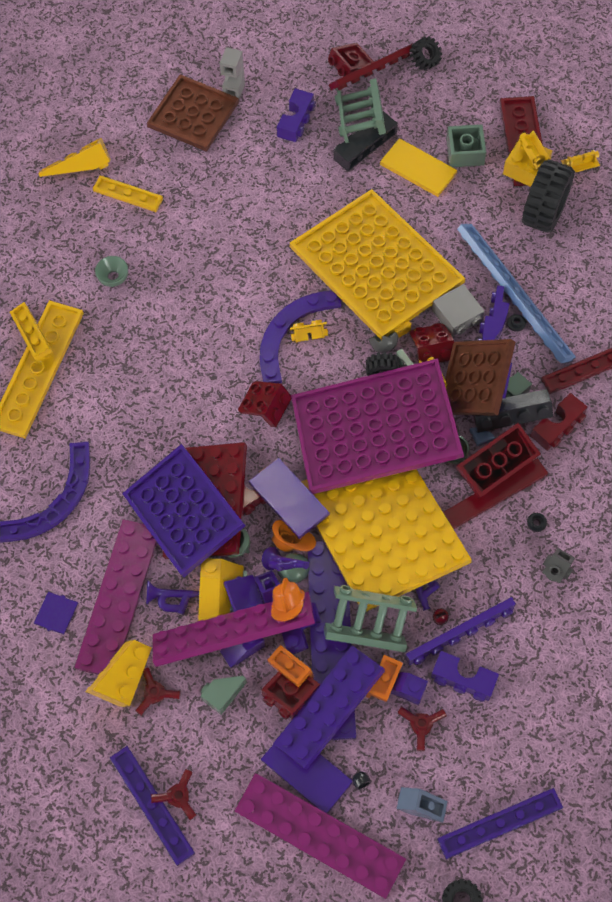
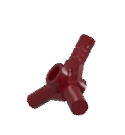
(154, 692)
(421, 724)
(177, 795)

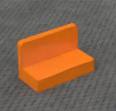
(290, 666)
(385, 683)

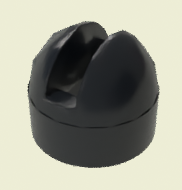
(361, 780)

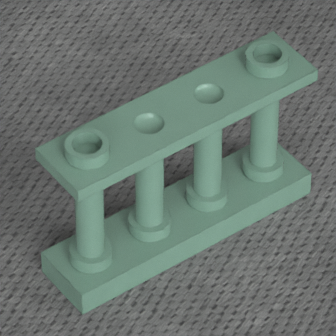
(375, 112)
(374, 637)

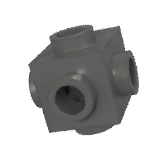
(558, 566)

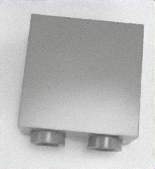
(458, 310)

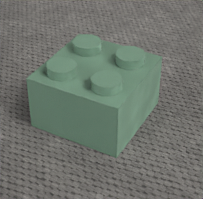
(466, 145)

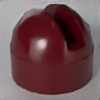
(441, 620)

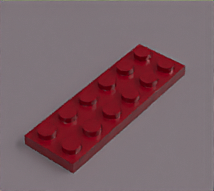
(519, 117)

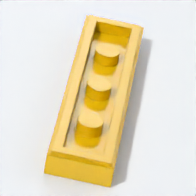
(128, 193)
(30, 331)

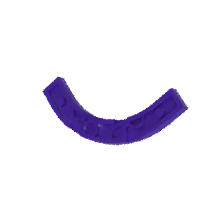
(283, 322)
(63, 504)

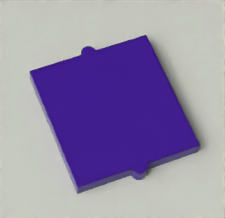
(243, 592)
(56, 613)

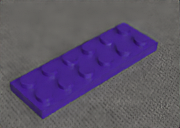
(329, 707)

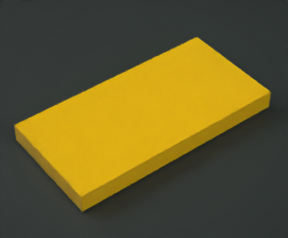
(418, 167)

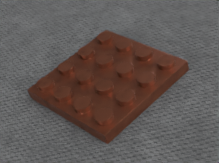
(193, 112)
(478, 375)

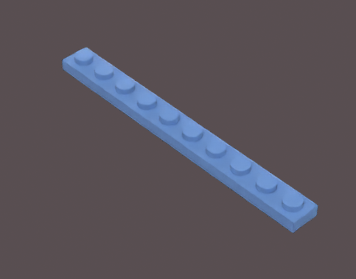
(516, 293)

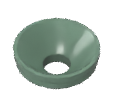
(108, 265)

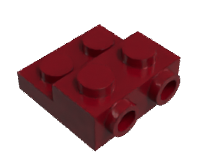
(348, 58)
(286, 695)

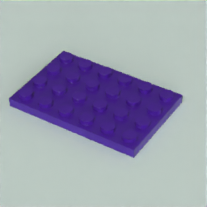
(183, 510)

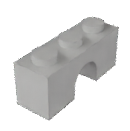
(233, 70)

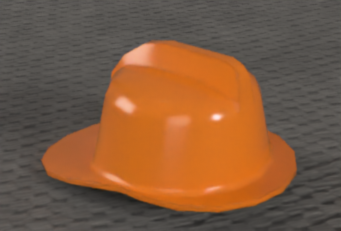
(287, 541)
(287, 601)

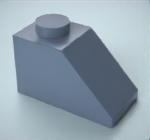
(421, 804)

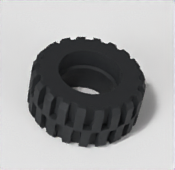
(548, 196)

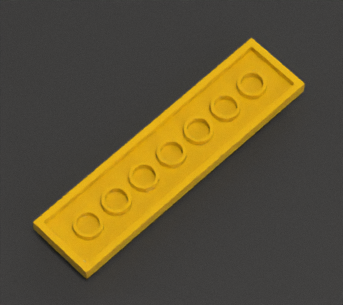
(34, 377)

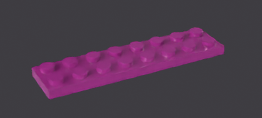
(117, 597)
(224, 632)
(320, 835)

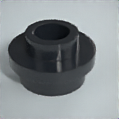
(516, 327)
(541, 518)

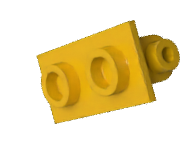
(534, 149)
(583, 162)
(315, 328)

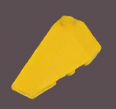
(89, 158)
(212, 592)

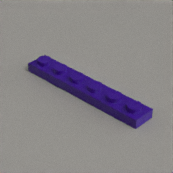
(467, 628)

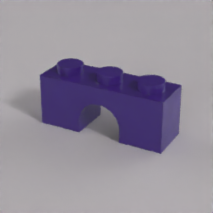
(292, 126)
(479, 686)

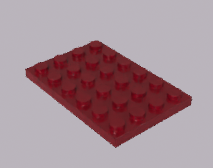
(226, 469)

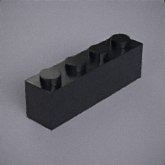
(363, 144)
(517, 409)

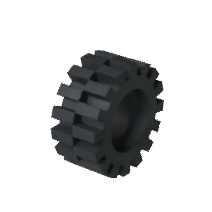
(433, 50)
(381, 363)
(462, 886)

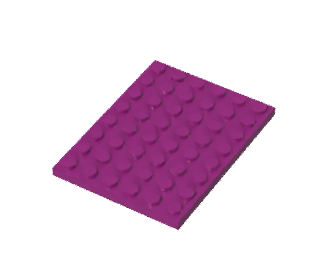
(376, 426)

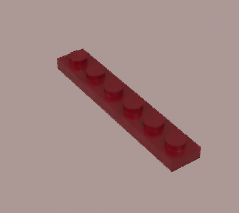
(368, 70)

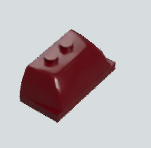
(498, 460)

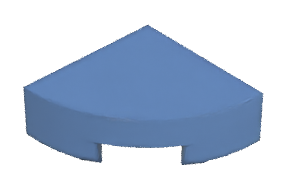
(481, 437)

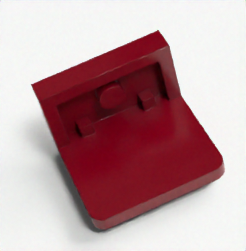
(432, 342)
(267, 401)

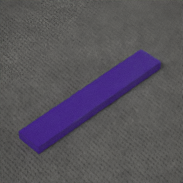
(156, 813)
(499, 823)

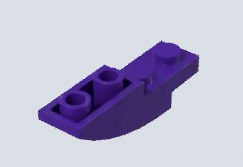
(497, 317)

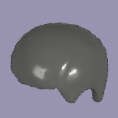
(384, 345)

